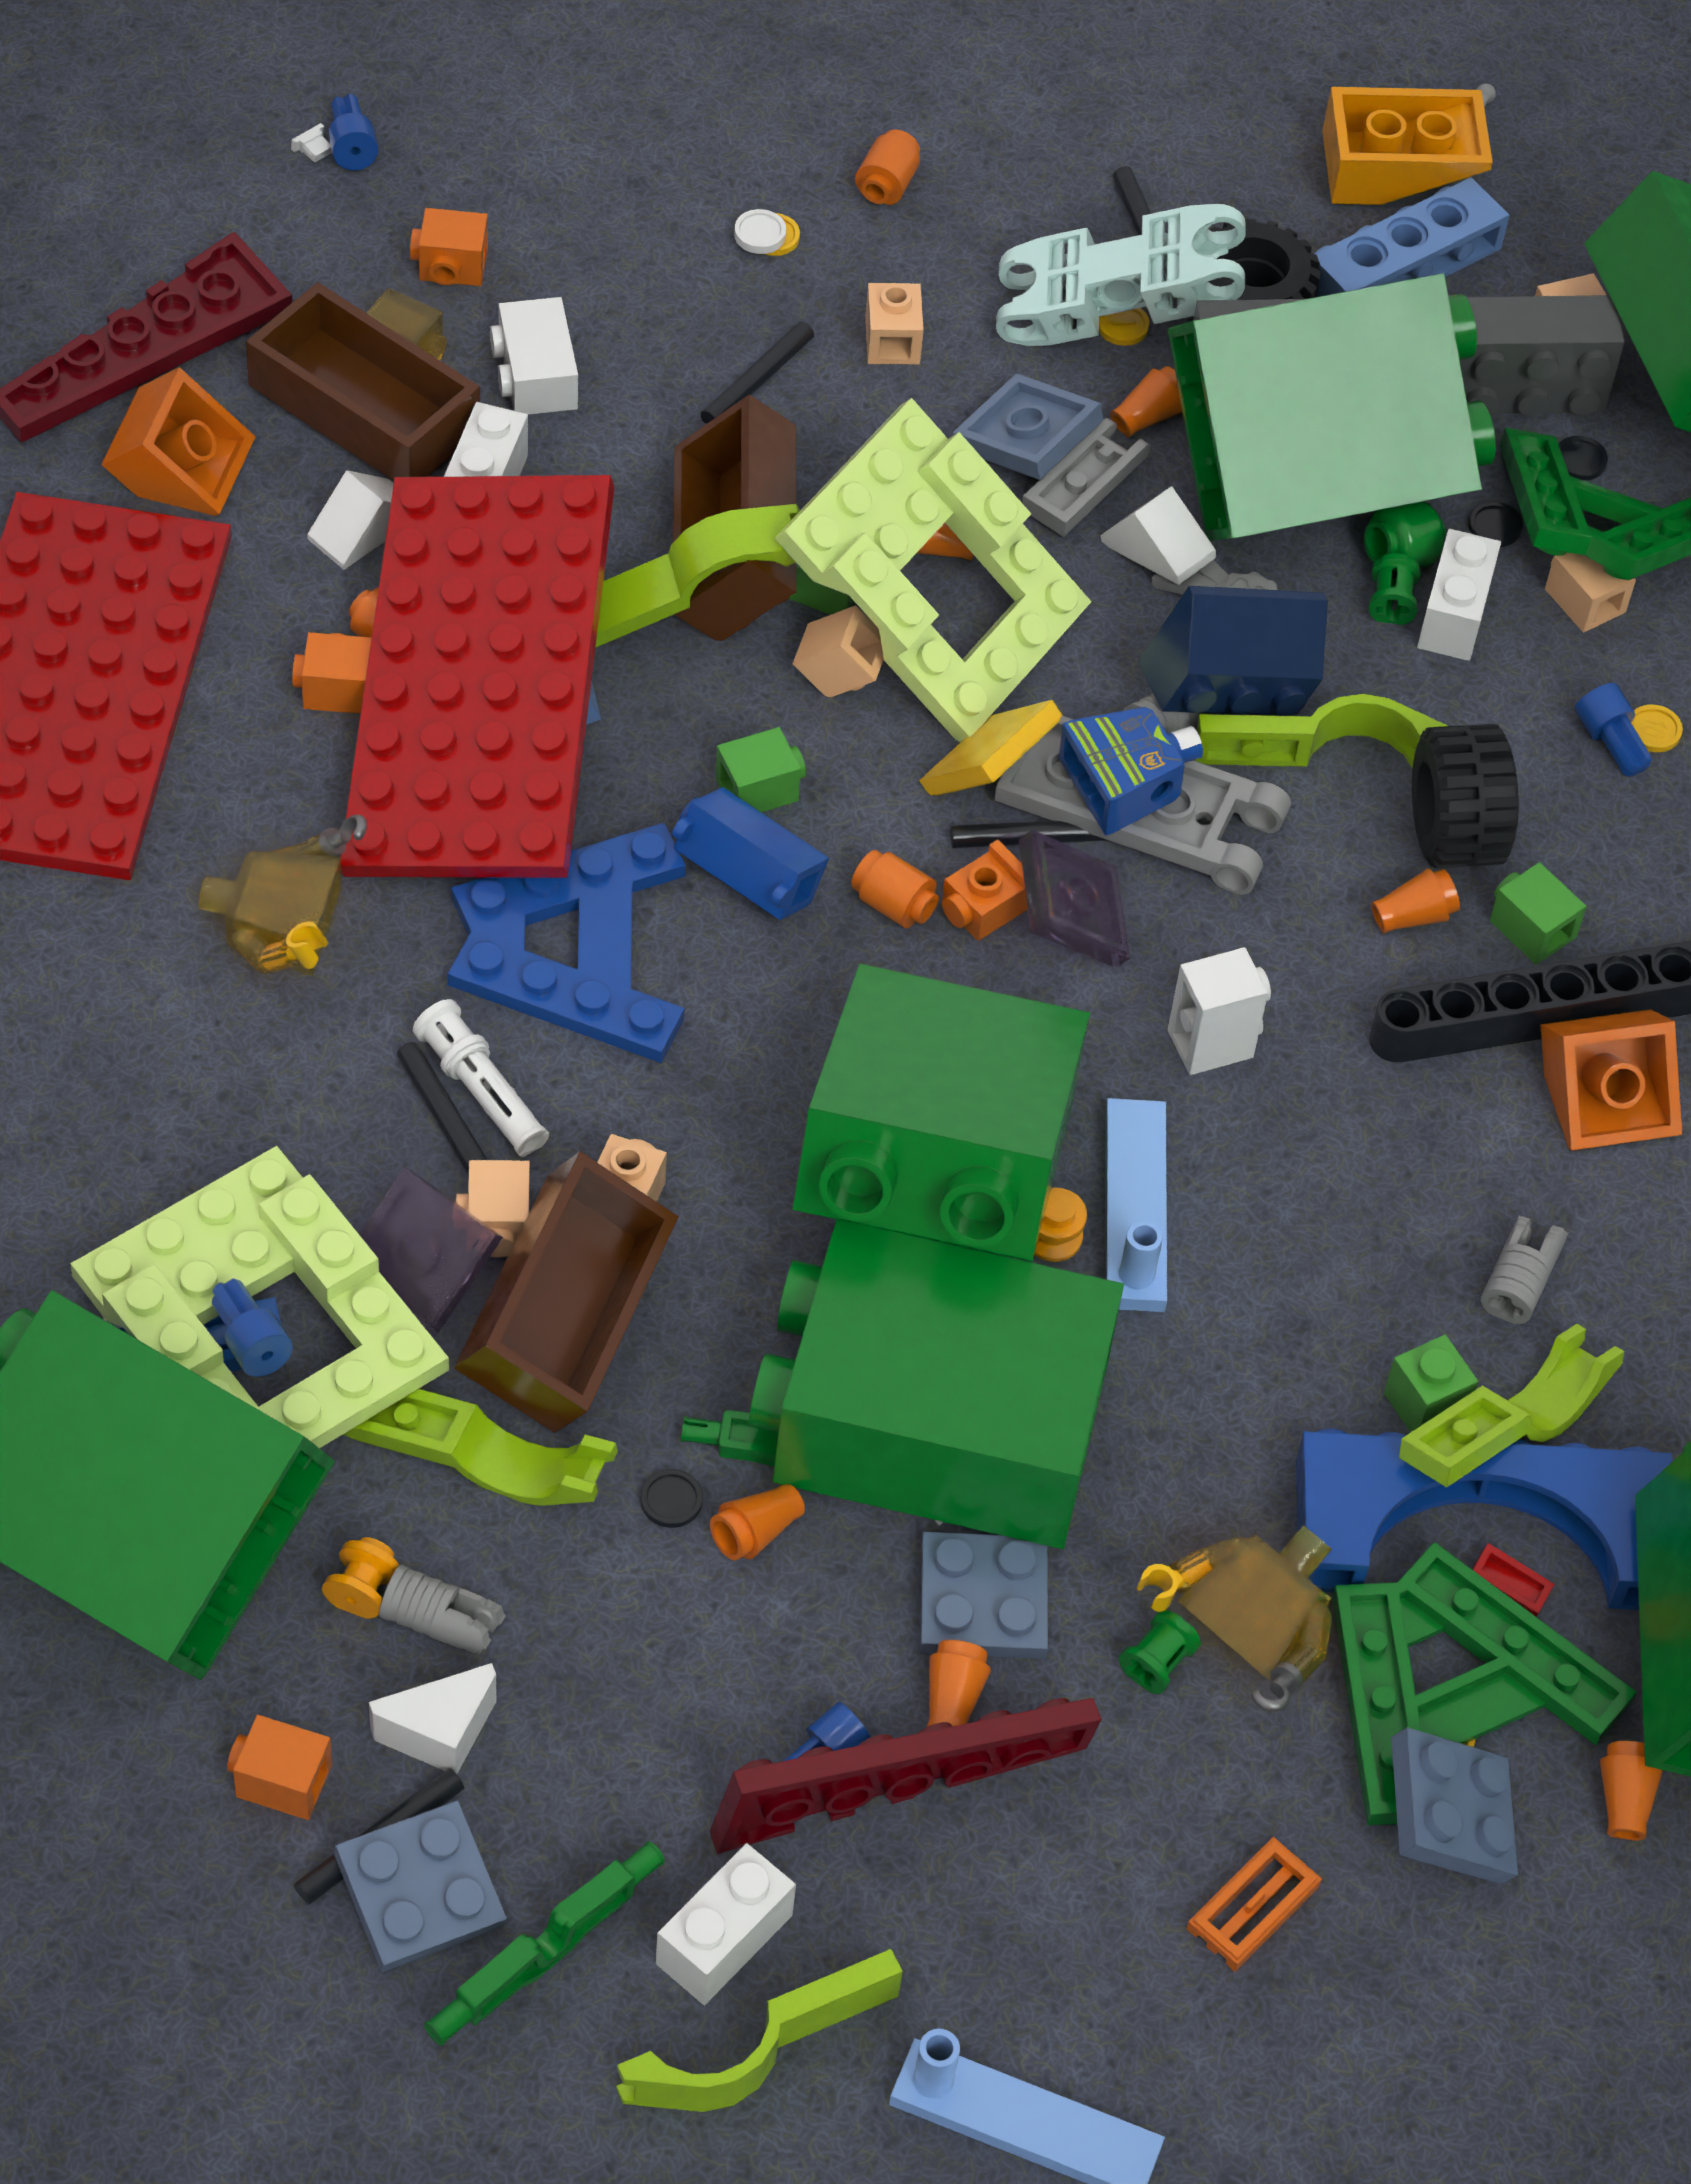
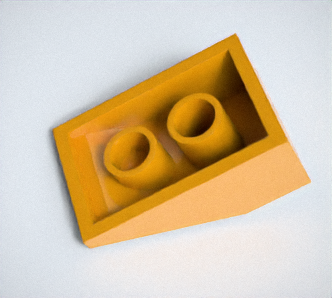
(1402, 141)

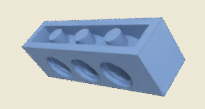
(1417, 241)

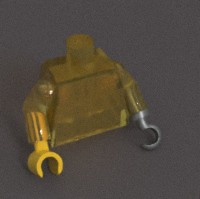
(283, 900)
(1256, 1604)

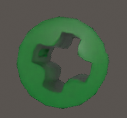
(1391, 589)
(1160, 1651)

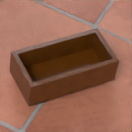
(361, 384)
(728, 465)
(566, 1293)

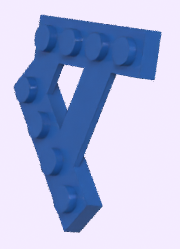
(599, 993)

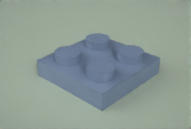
(1030, 425)
(984, 1593)
(1454, 1806)
(419, 1886)

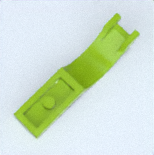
(667, 582)
(1294, 739)
(1488, 1423)
(486, 1454)
(788, 2018)

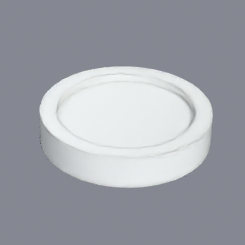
(760, 231)

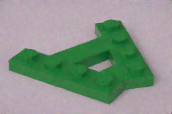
(1555, 519)
(1523, 1671)

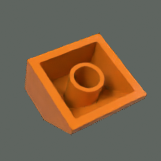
(179, 445)
(1613, 1078)

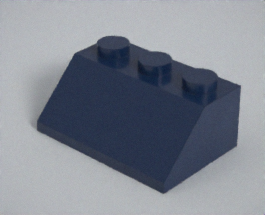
(1238, 651)

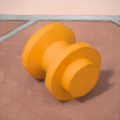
(1061, 1226)
(367, 1567)

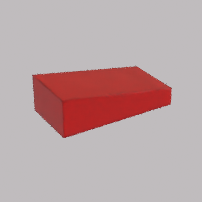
(1513, 1578)

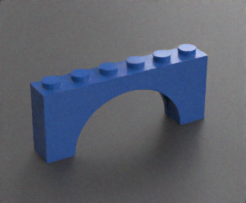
(1359, 1489)

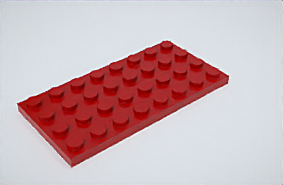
(94, 672)
(479, 677)

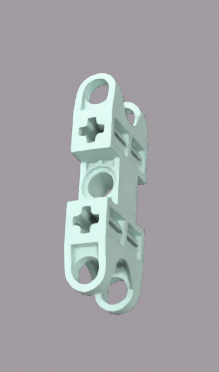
(1120, 274)

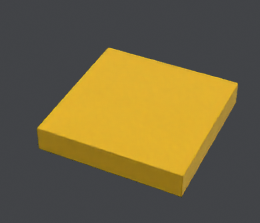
(991, 749)

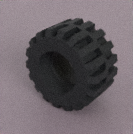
(1273, 263)
(1465, 795)

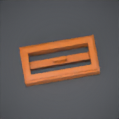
(1220, 1940)

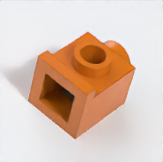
(985, 892)

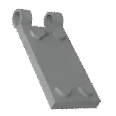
(1172, 833)

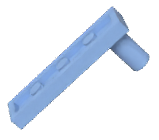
(1136, 1202)
(1021, 2116)

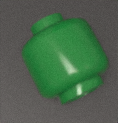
(1407, 530)

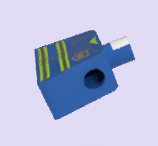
(1126, 764)

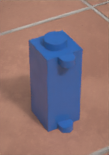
(749, 852)

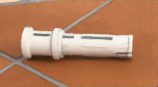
(471, 1054)

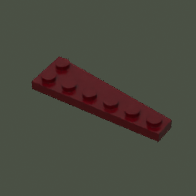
(206, 306)
(770, 1796)

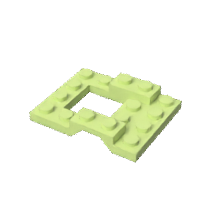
(884, 512)
(258, 1230)

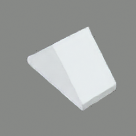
(353, 518)
(1162, 538)
(437, 1718)

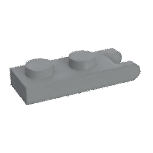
(1083, 478)

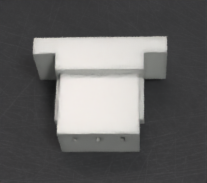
(312, 143)

